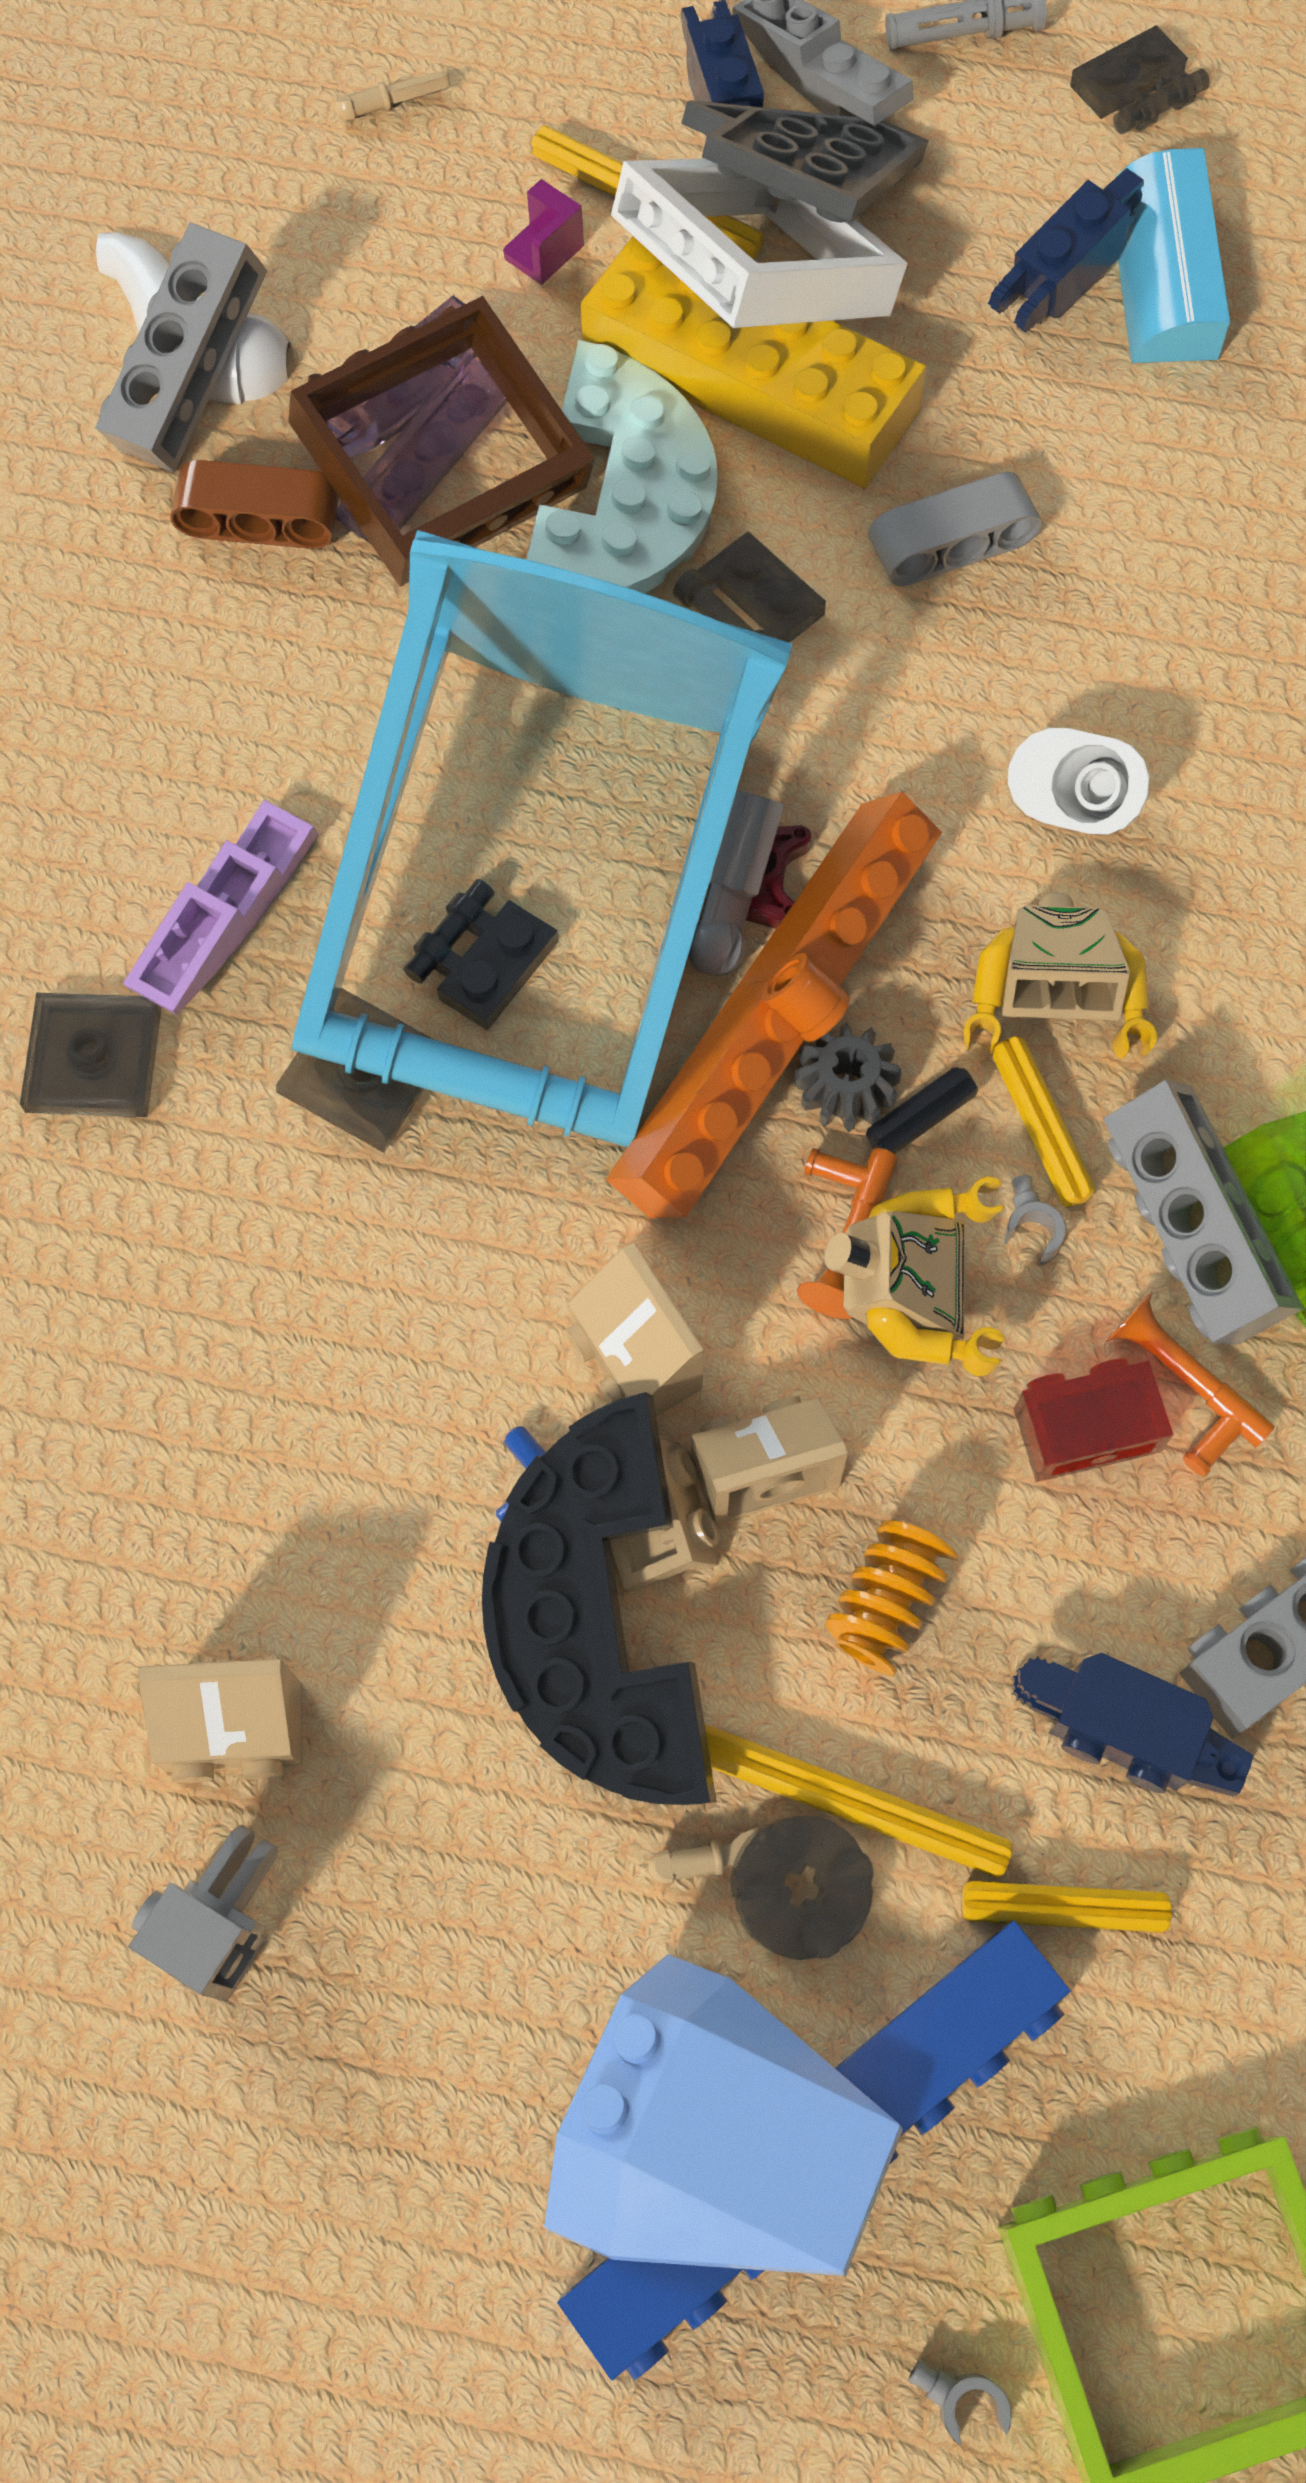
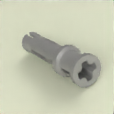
(904, 31)

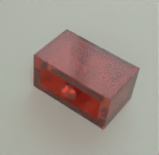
(1092, 1419)

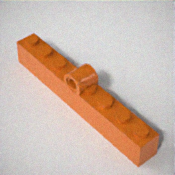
(780, 1002)

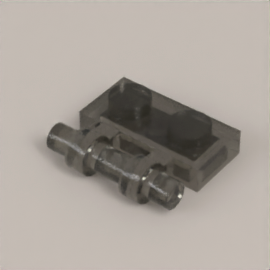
(1131, 71)

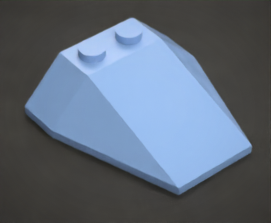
(715, 2137)

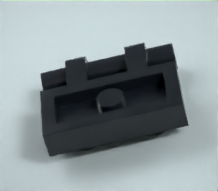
(496, 963)

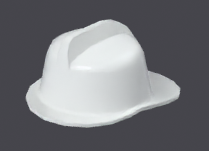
(1078, 780)

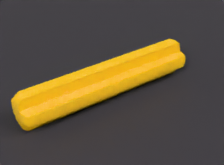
(1043, 1122)
(1066, 1906)

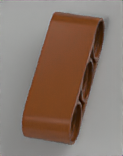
(254, 504)

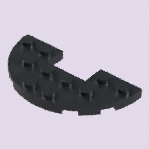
(558, 1617)

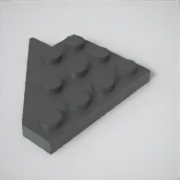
(807, 156)

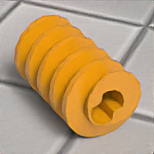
(887, 1593)

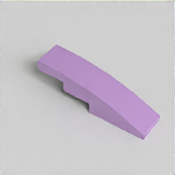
(222, 909)

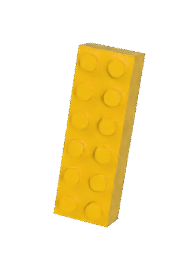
(793, 384)

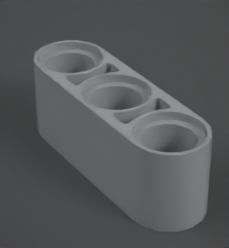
(954, 528)

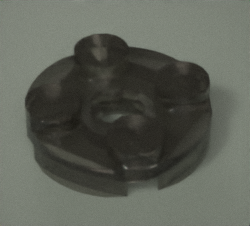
(841, 1874)

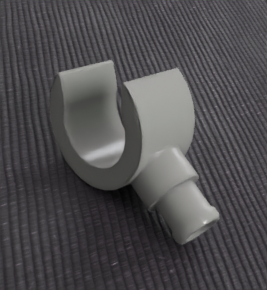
(1032, 1210)
(946, 2391)

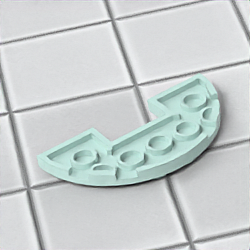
(655, 481)

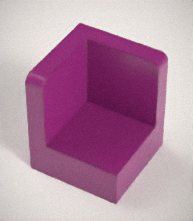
(550, 237)

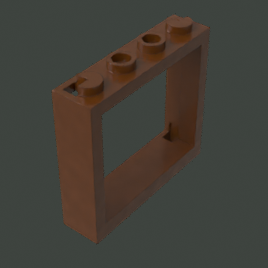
(406, 356)

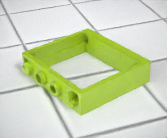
(1106, 2198)

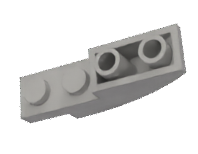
(813, 59)

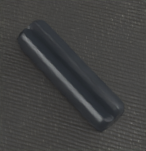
(922, 1111)

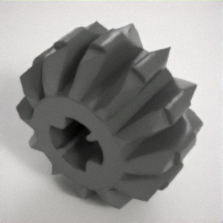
(844, 1097)

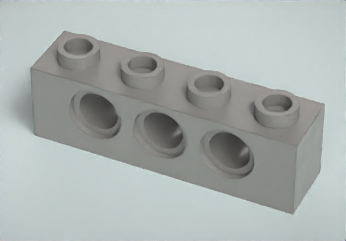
(187, 376)
(1259, 1286)
(1226, 1677)

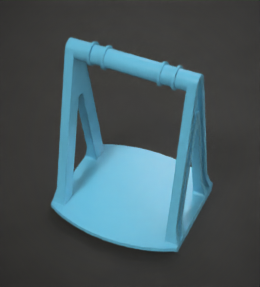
(590, 645)

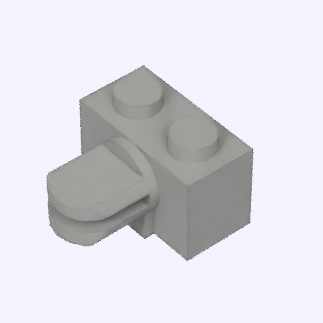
(203, 1936)

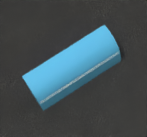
(1173, 263)

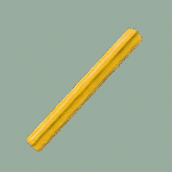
(605, 173)
(858, 1803)

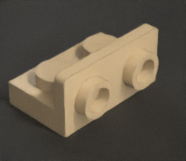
(666, 1552)

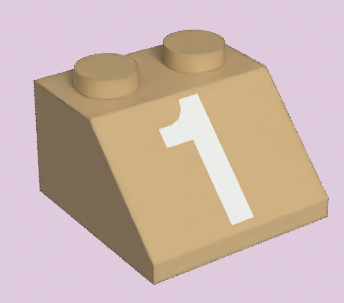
(635, 1334)
(768, 1458)
(222, 1718)

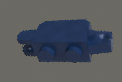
(720, 58)
(1070, 250)
(1133, 1722)

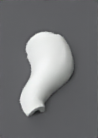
(259, 353)

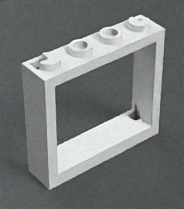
(667, 213)

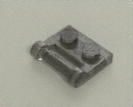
(755, 583)

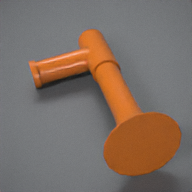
(871, 1185)
(1235, 1412)

